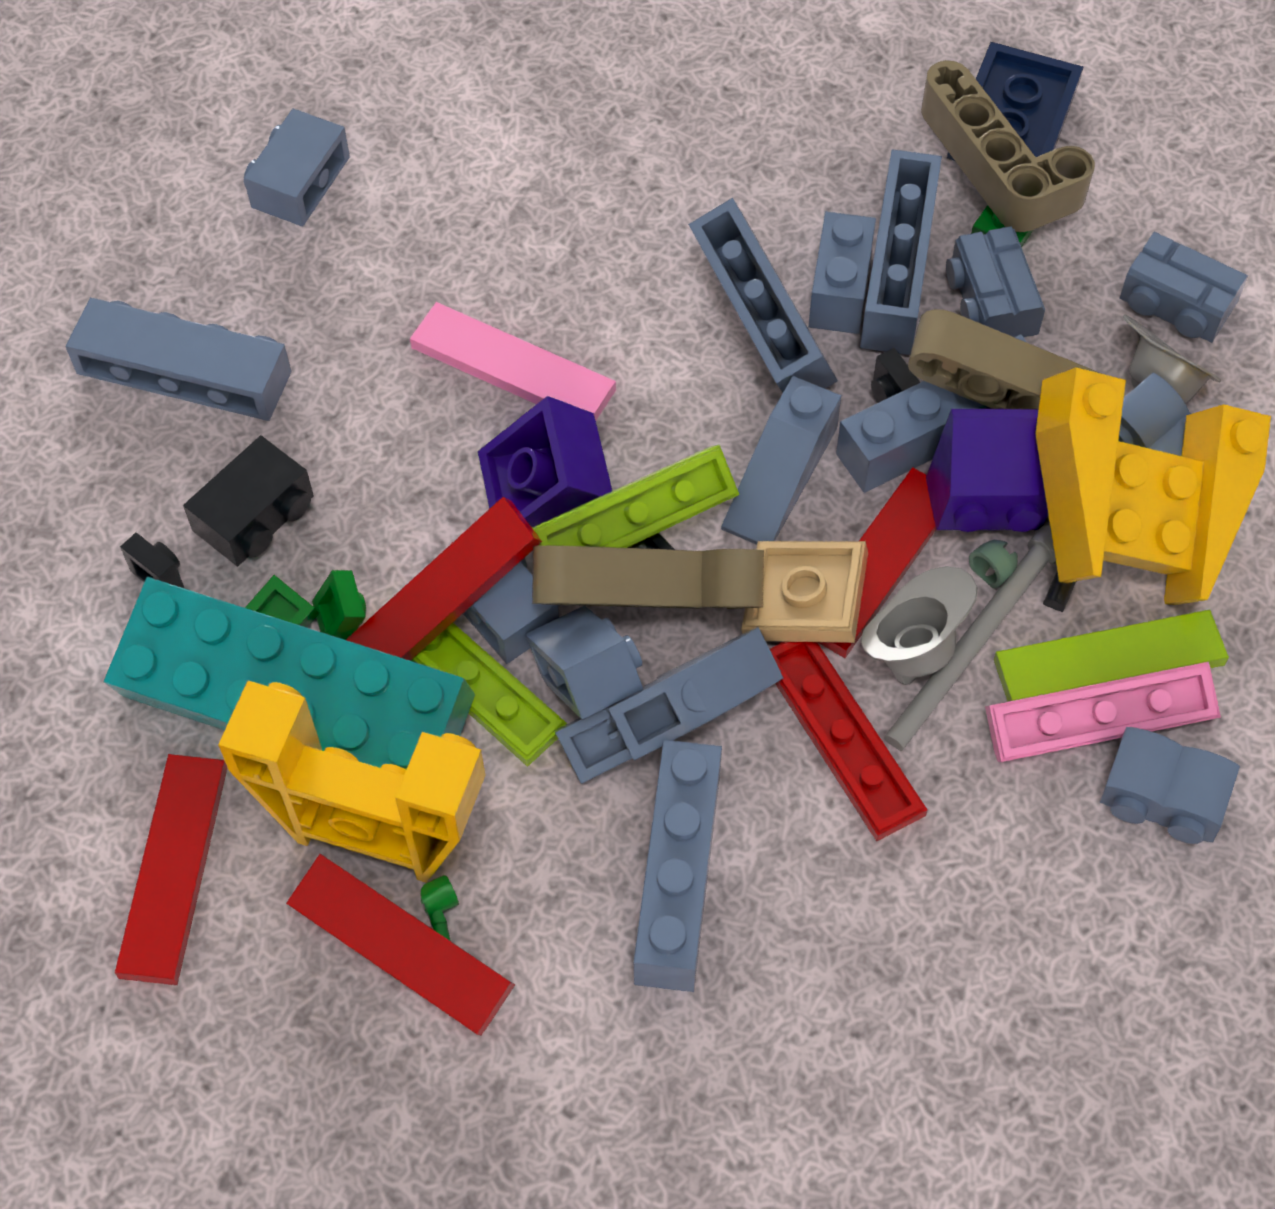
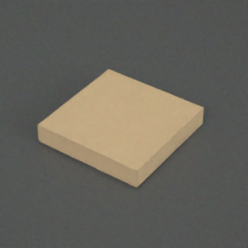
(810, 591)

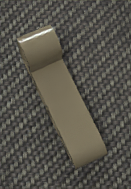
(1011, 180)
(982, 361)
(648, 577)

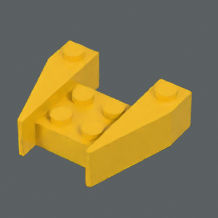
(1140, 502)
(330, 796)

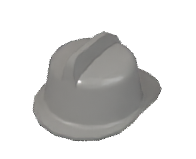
(1159, 358)
(920, 623)

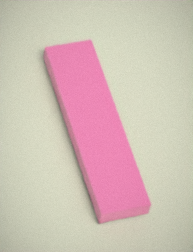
(509, 361)
(1102, 711)

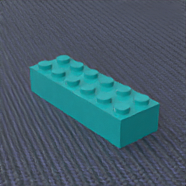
(199, 653)

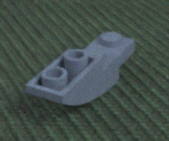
(670, 705)

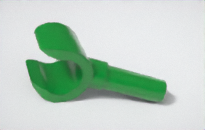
(437, 898)

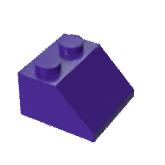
(546, 462)
(988, 472)

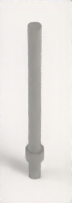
(1039, 554)

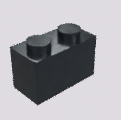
(250, 501)

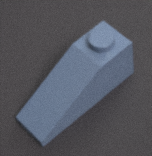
(783, 461)

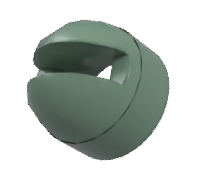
(993, 555)

